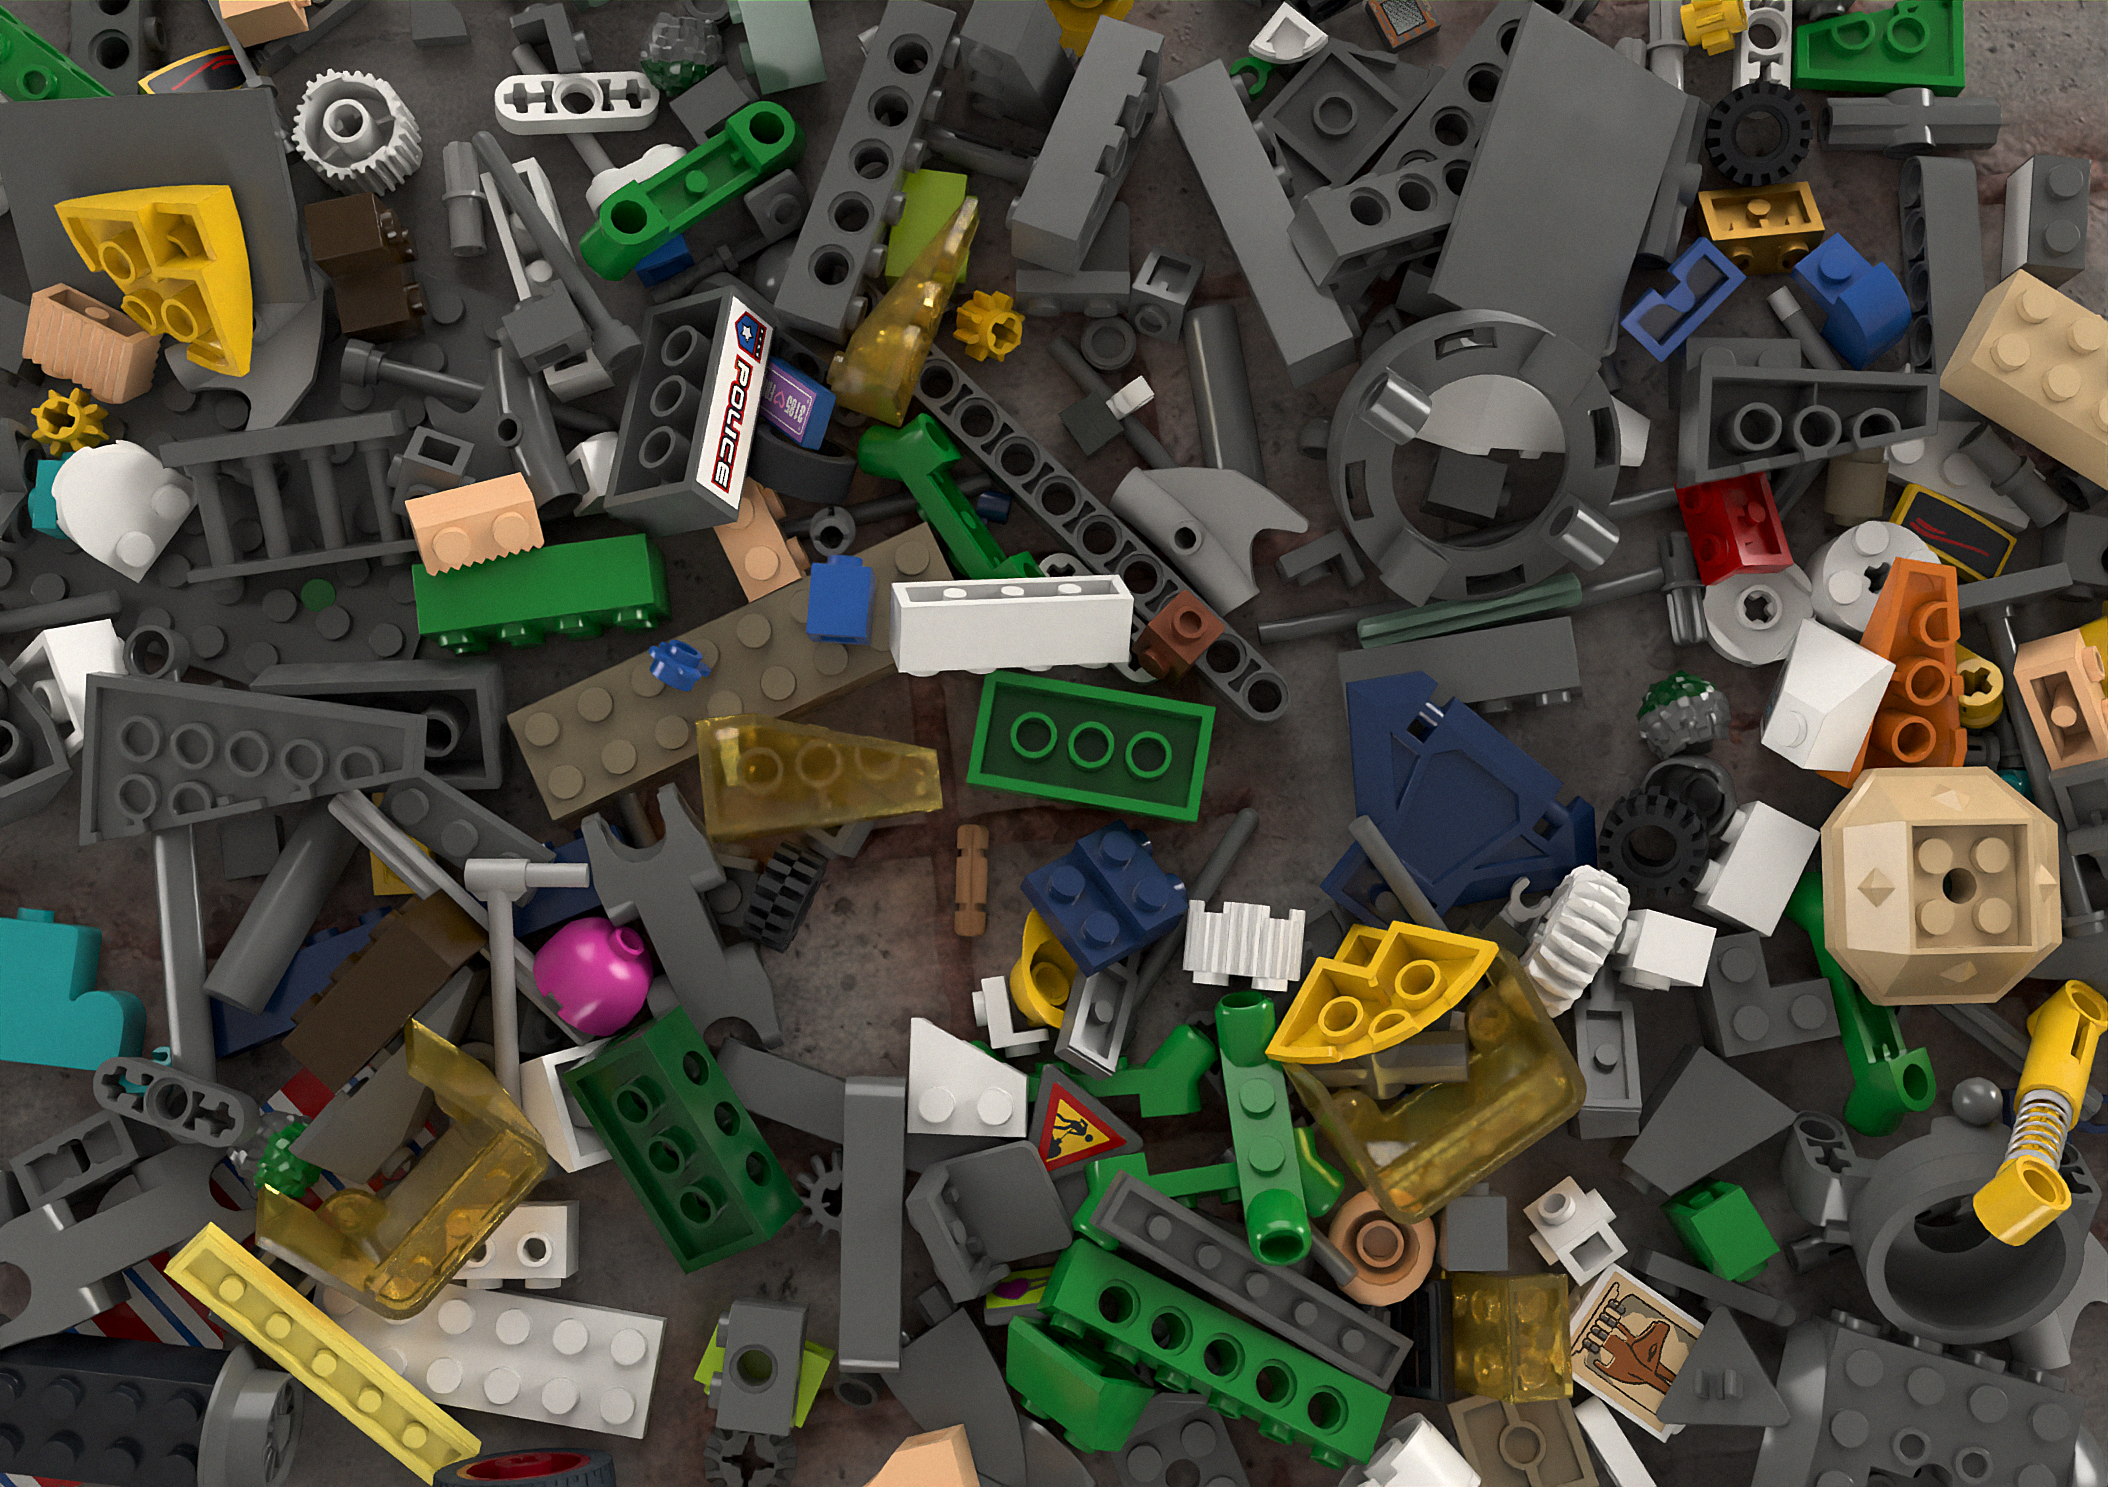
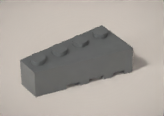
(1088, 147)
(1780, 417)
(1482, 667)

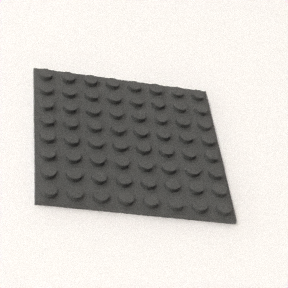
(265, 621)

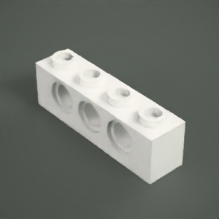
(533, 275)

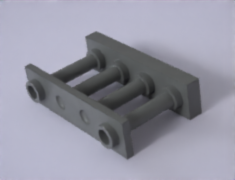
(259, 453)

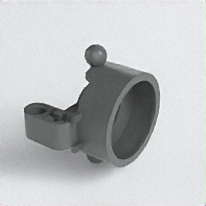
(1939, 1280)

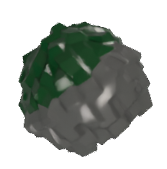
(680, 52)
(1683, 716)

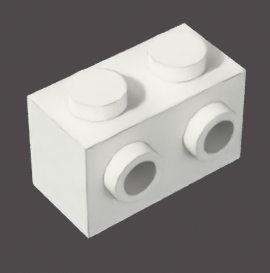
(1754, 868)
(1661, 951)
(531, 1244)

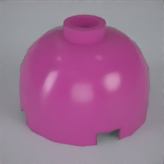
(595, 974)

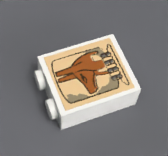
(1629, 1345)

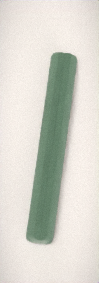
(1459, 616)

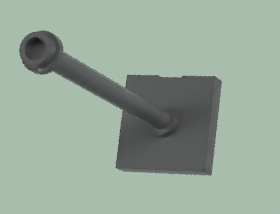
(1992, 605)

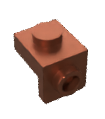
(1176, 638)

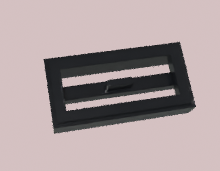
(1431, 1339)

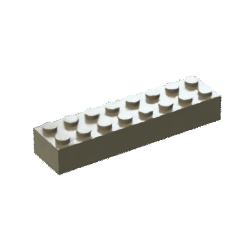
(636, 731)

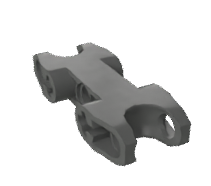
(666, 891)
(73, 1258)

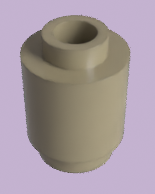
(1856, 487)

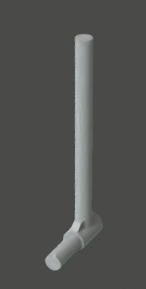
(500, 884)

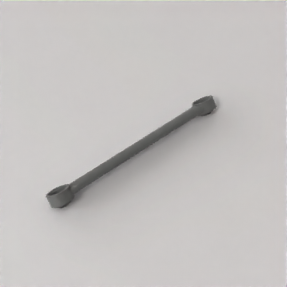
(179, 909)

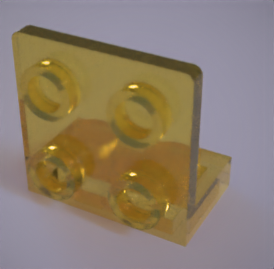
(1512, 1335)

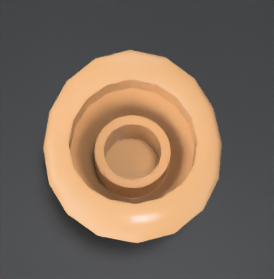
(1387, 1254)

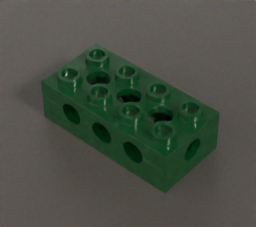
(683, 1141)

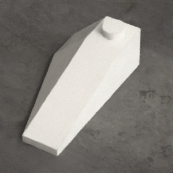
(1511, 414)

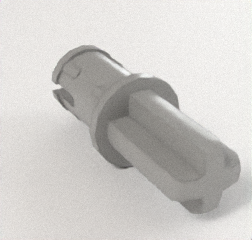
(1666, 41)
(464, 200)

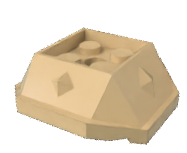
(1886, 896)

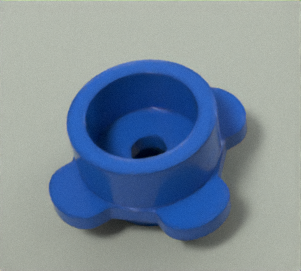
(677, 664)

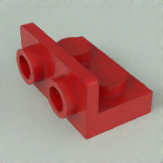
(1734, 528)

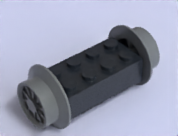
(146, 1413)

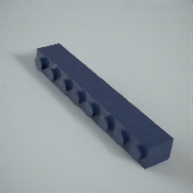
(309, 970)

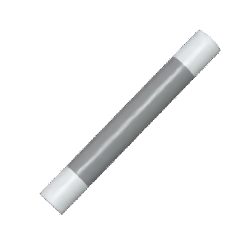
(1801, 328)

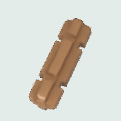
(971, 880)

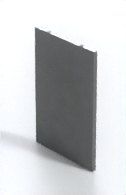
(149, 141)
(1559, 183)

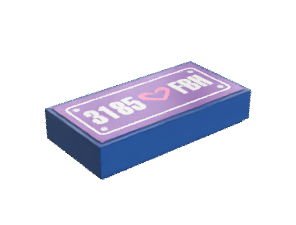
(795, 403)

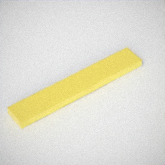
(320, 1353)

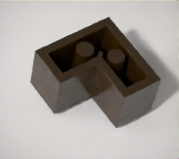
(369, 266)

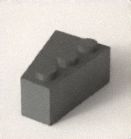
(1015, 61)

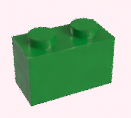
(1721, 1229)

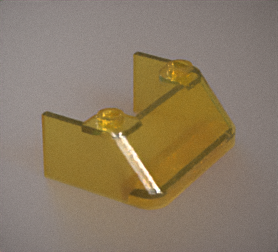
(1458, 1132)
(416, 1240)

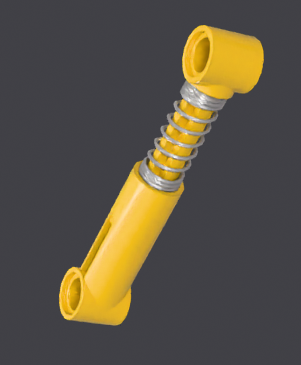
(2046, 1106)

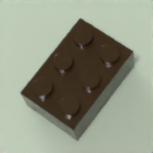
(383, 986)

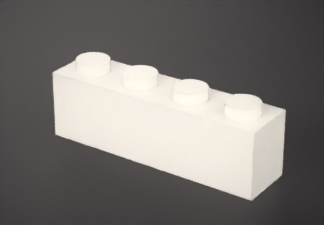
(1009, 624)

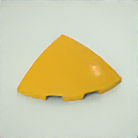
(177, 262)
(1378, 992)

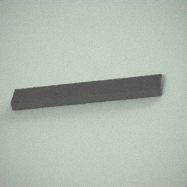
(1232, 1273)

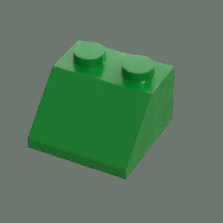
(1074, 1385)

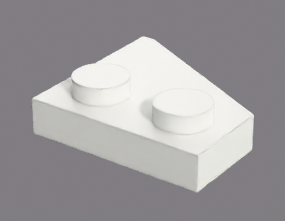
(962, 1088)

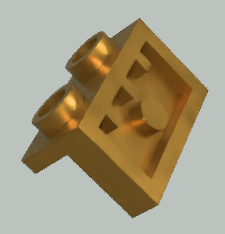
(1761, 226)

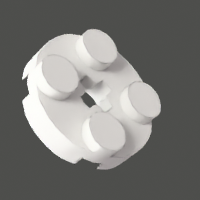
(1755, 641)

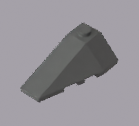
(31, 752)
(379, 1117)

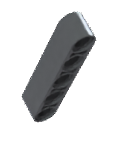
(1940, 264)
(873, 1224)

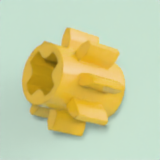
(1713, 23)
(989, 326)
(56, 414)

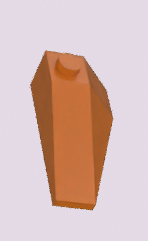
(1919, 712)

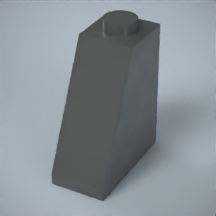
(1696, 1123)

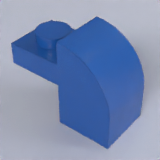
(1862, 302)

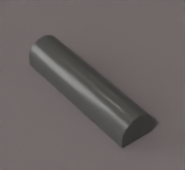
(1222, 391)
(283, 910)

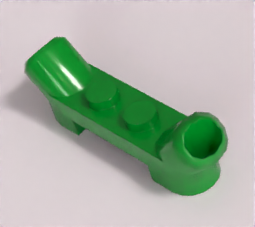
(652, 213)
(921, 459)
(1885, 1072)
(1165, 1082)
(1262, 1130)
(1319, 1180)

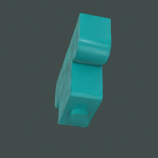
(50, 996)

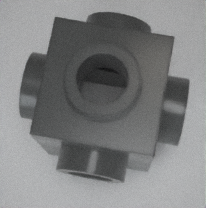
(429, 466)

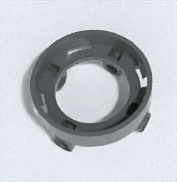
(1390, 405)

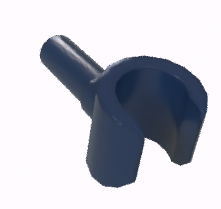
(994, 507)

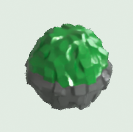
(270, 1162)

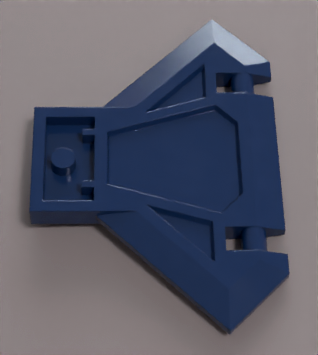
(1449, 805)

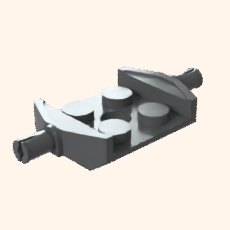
(1175, 1429)

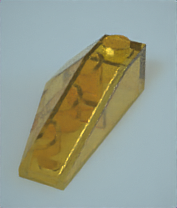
(895, 339)
(796, 777)

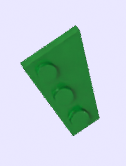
(1884, 50)

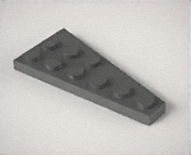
(201, 752)

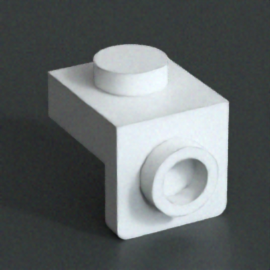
(994, 1010)

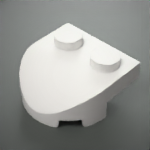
(121, 505)

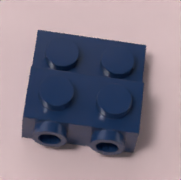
(1107, 897)

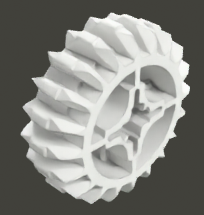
(1574, 936)

